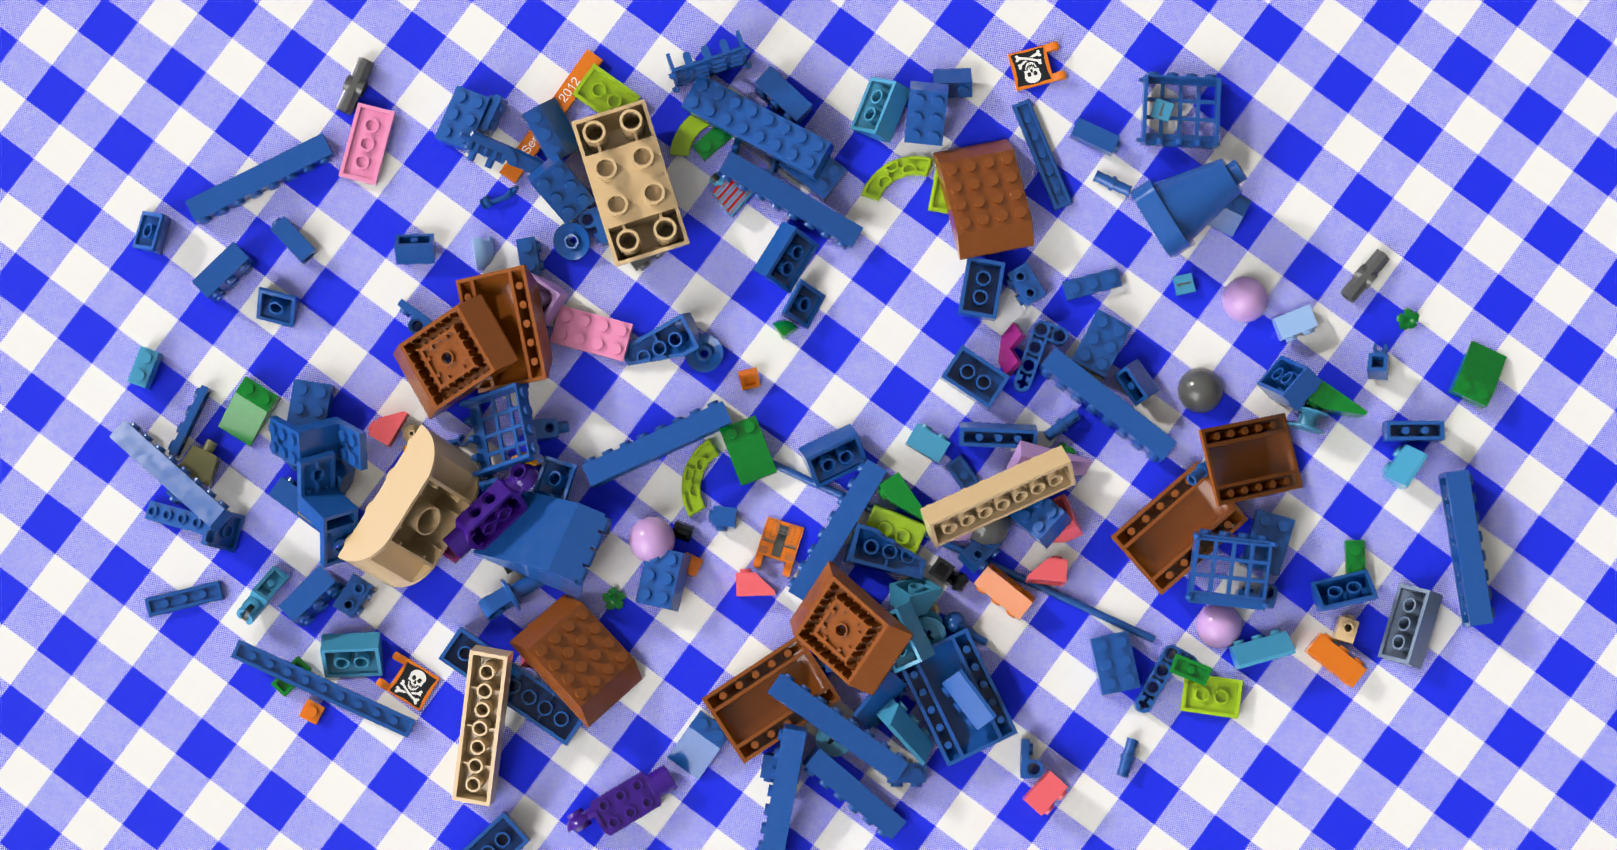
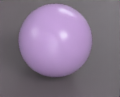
(1245, 299)
(651, 538)
(1219, 626)

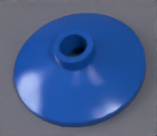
(564, 244)
(714, 358)

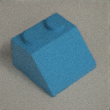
(1403, 466)
(919, 592)

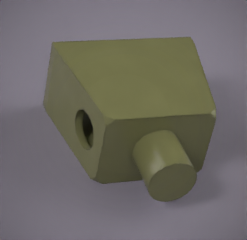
(202, 462)

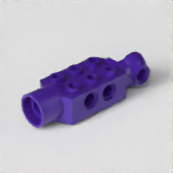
(492, 511)
(625, 802)

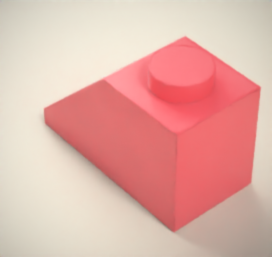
(388, 427)
(1050, 572)
(751, 584)

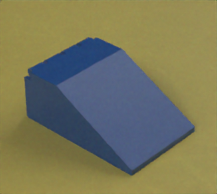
(551, 542)

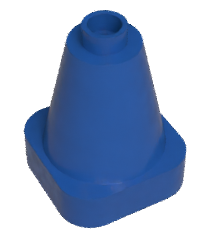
(1187, 202)

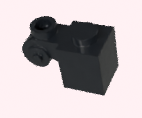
(945, 572)

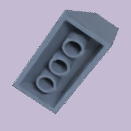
(1410, 626)

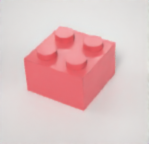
(1045, 793)

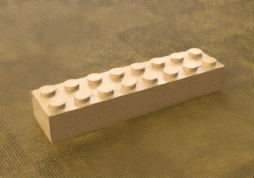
(998, 496)
(482, 725)

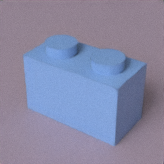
(1295, 323)

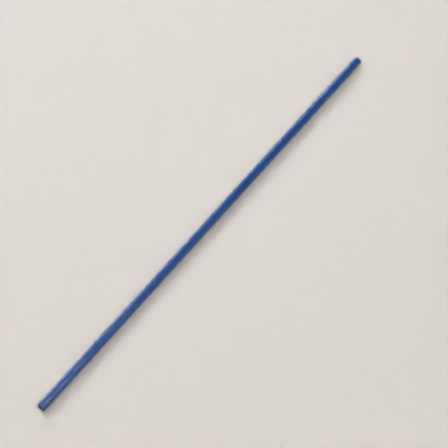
(1011, 573)

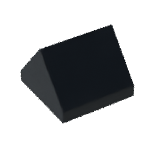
(683, 530)

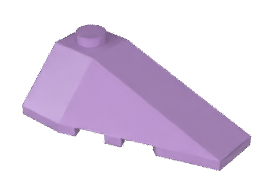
(1026, 451)

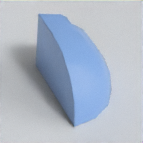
(483, 251)

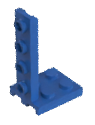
(224, 539)

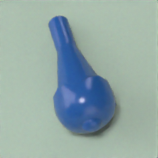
(955, 622)

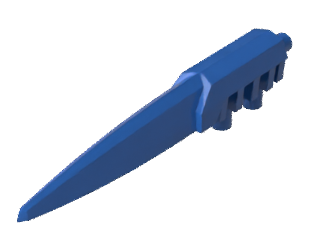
(498, 152)

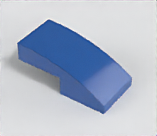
(485, 483)

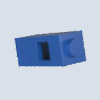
(1095, 137)
(293, 239)

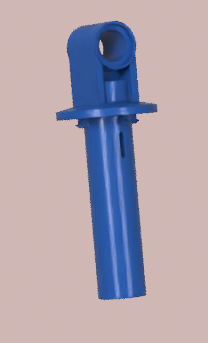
(507, 597)

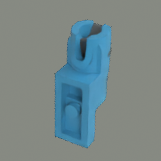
(262, 595)

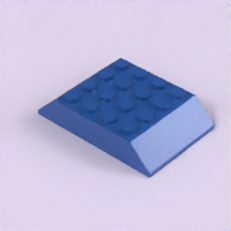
(945, 723)

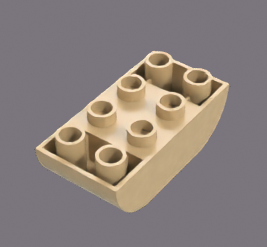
(630, 183)
(413, 511)

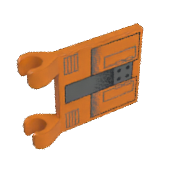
(780, 542)

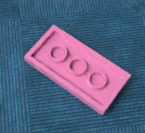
(367, 144)
(592, 333)

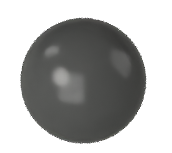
(1200, 390)
(992, 533)

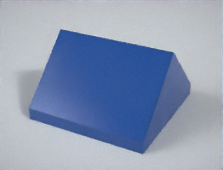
(151, 232)
(803, 304)
(277, 307)
(555, 478)

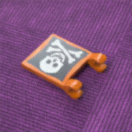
(1032, 67)
(411, 684)

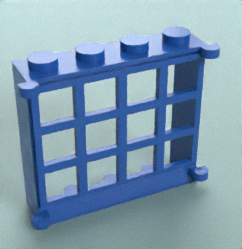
(709, 64)
(1179, 140)
(480, 437)
(1227, 599)

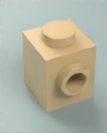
(1345, 629)

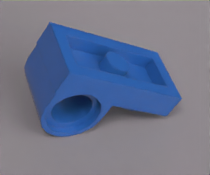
(597, 224)
(417, 316)
(1271, 600)
(1025, 762)

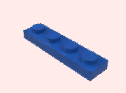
(192, 414)

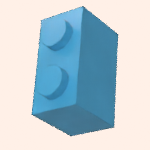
(145, 367)
(928, 443)

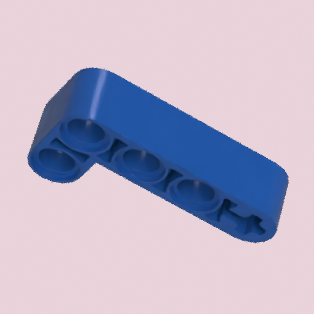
(1035, 358)
(1159, 680)

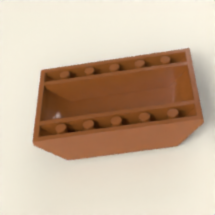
(985, 198)
(518, 309)
(1250, 459)
(1162, 532)
(578, 658)
(753, 716)

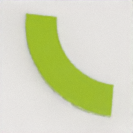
(686, 135)
(894, 171)
(693, 476)

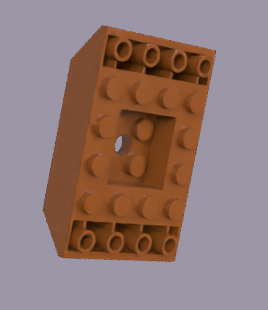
(477, 352)
(872, 634)

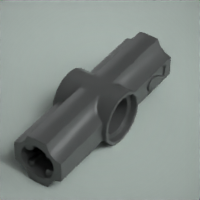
(355, 86)
(1365, 275)

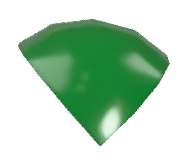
(784, 328)

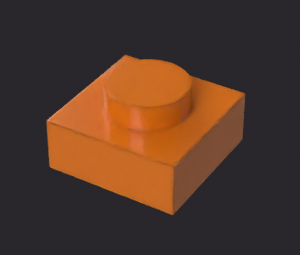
(749, 378)
(694, 565)
(312, 711)

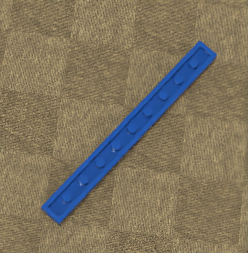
(323, 688)

